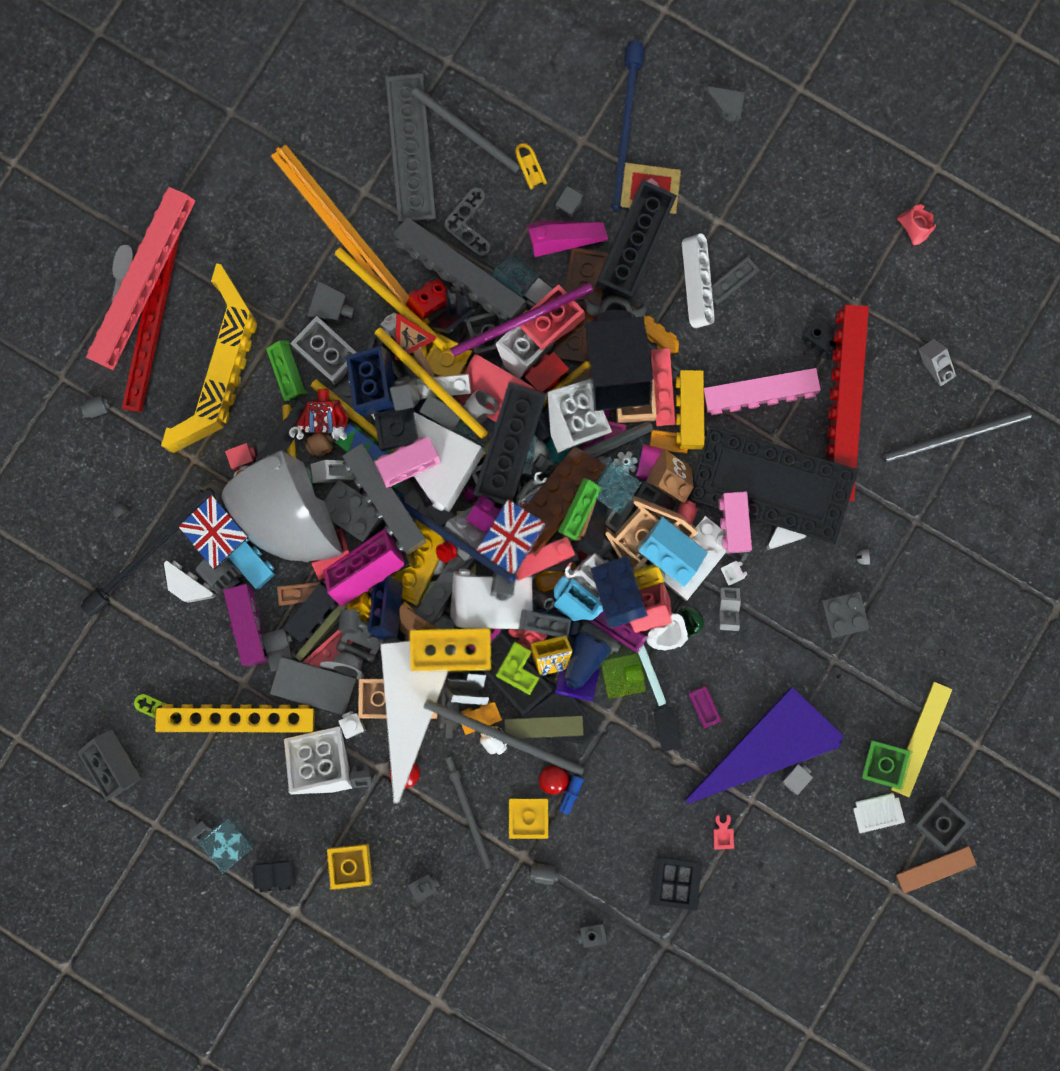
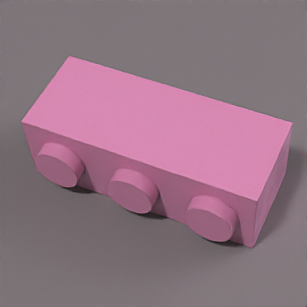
(407, 461)
(735, 522)

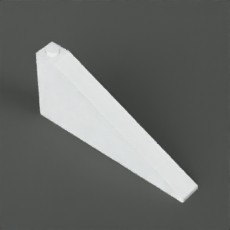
(457, 462)
(405, 709)

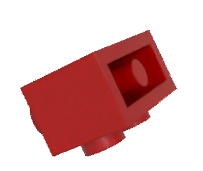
(428, 299)

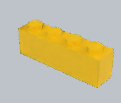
(690, 409)

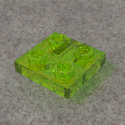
(623, 676)

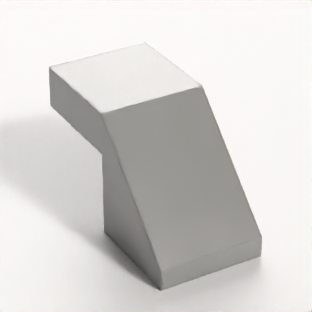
(729, 609)

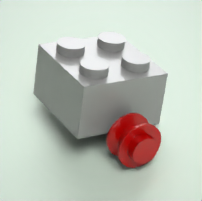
(463, 530)

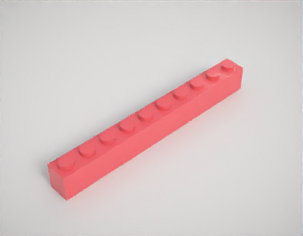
(140, 278)

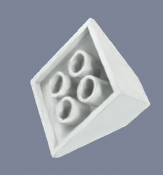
(574, 417)
(317, 762)

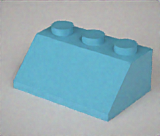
(672, 551)

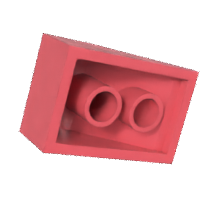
(554, 324)

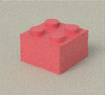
(657, 606)

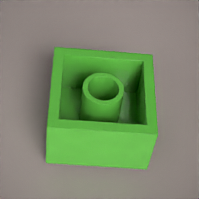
(887, 764)

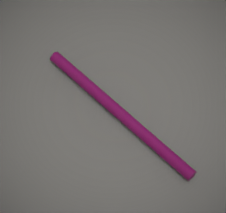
(521, 319)

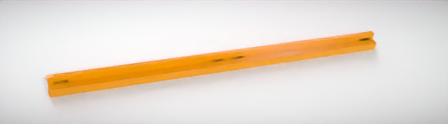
(339, 224)

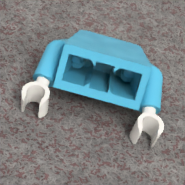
(574, 599)

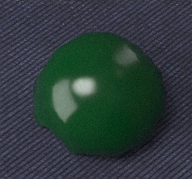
(693, 620)

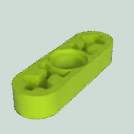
(150, 700)

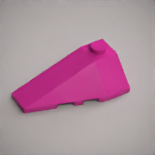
(557, 236)

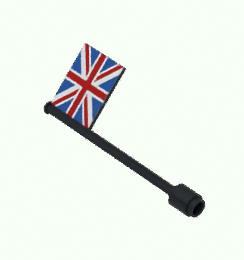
(207, 528)

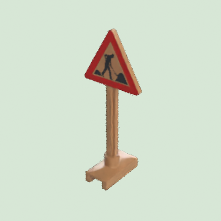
(412, 339)

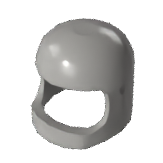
(476, 405)

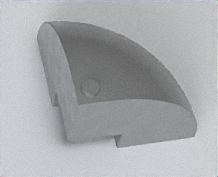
(280, 510)

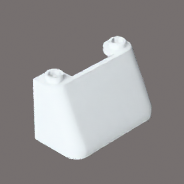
(477, 609)

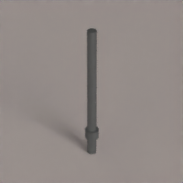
(455, 777)

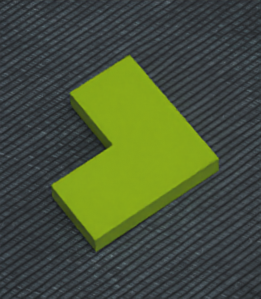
(513, 671)

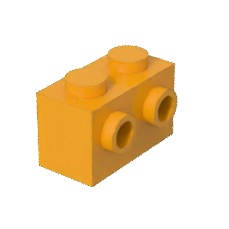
(486, 714)

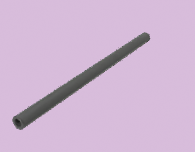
(503, 737)

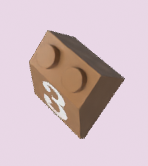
(672, 477)

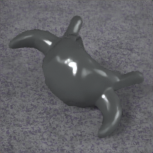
(613, 303)

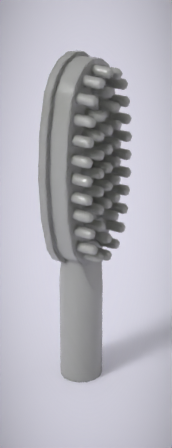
(121, 265)

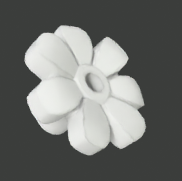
(626, 458)

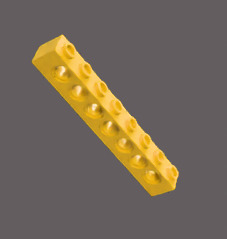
(165, 722)

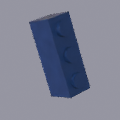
(385, 608)

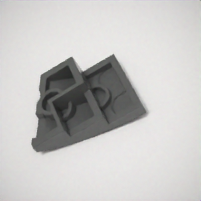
(466, 687)

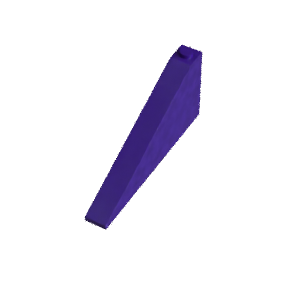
(781, 738)

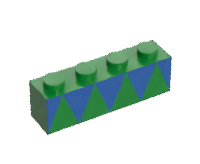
(355, 437)

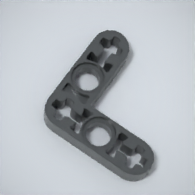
(462, 227)

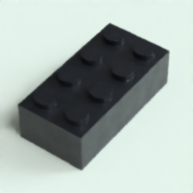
(522, 701)

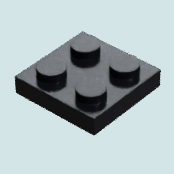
(395, 428)

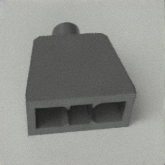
(329, 305)

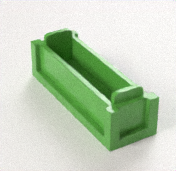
(286, 370)

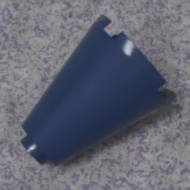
(585, 659)

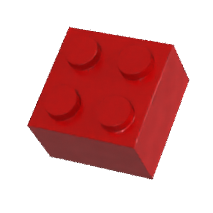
(547, 373)

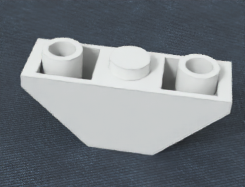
(185, 584)

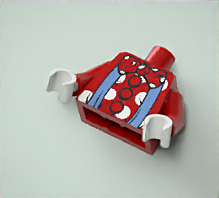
(322, 417)

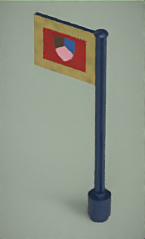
(631, 175)

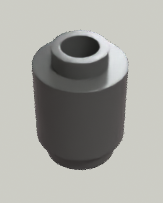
(95, 406)
(544, 874)

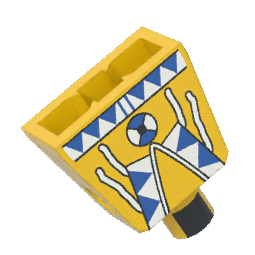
(551, 655)

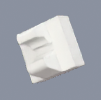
(733, 572)

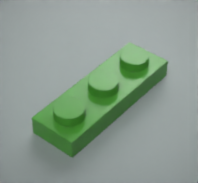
(579, 509)

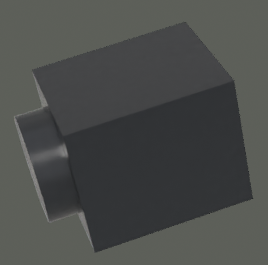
(618, 361)

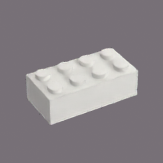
(710, 539)

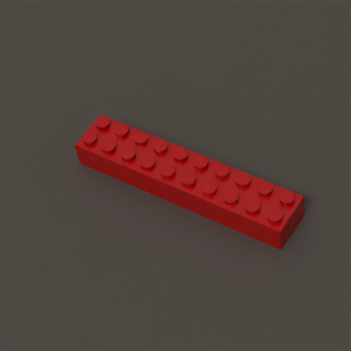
(847, 386)

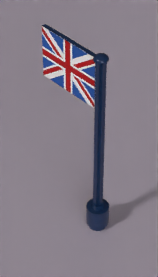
(505, 542)

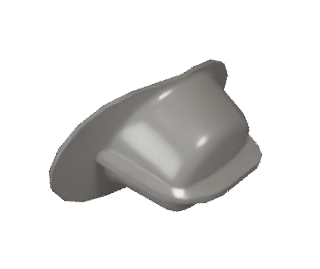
(346, 664)

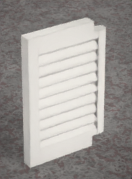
(878, 812)

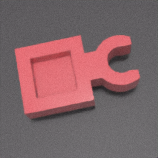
(723, 837)

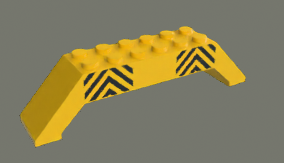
(223, 370)

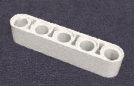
(698, 280)

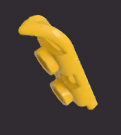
(527, 163)

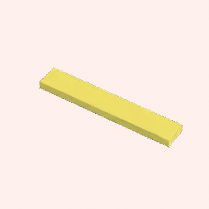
(924, 733)

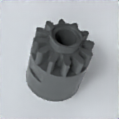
(222, 577)

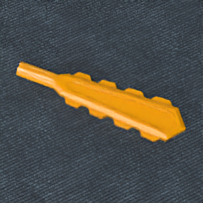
(657, 334)

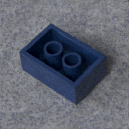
(371, 380)
(619, 592)

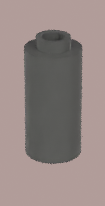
(600, 635)

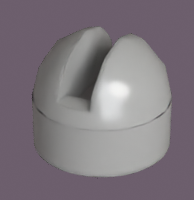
(865, 557)

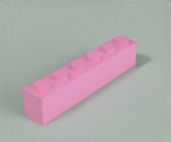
(760, 391)

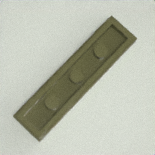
(320, 633)
(545, 727)

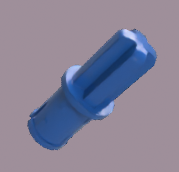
(571, 795)

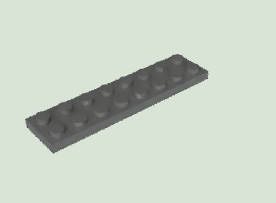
(410, 149)

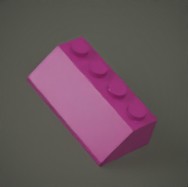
(363, 568)

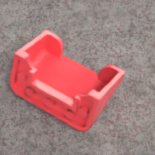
(488, 378)

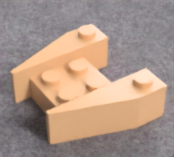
(638, 526)

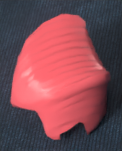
(917, 223)

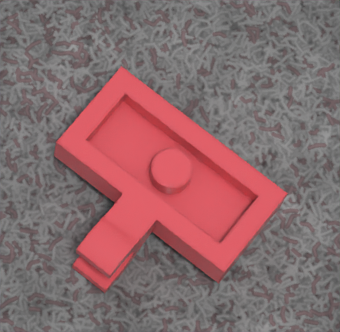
(526, 637)

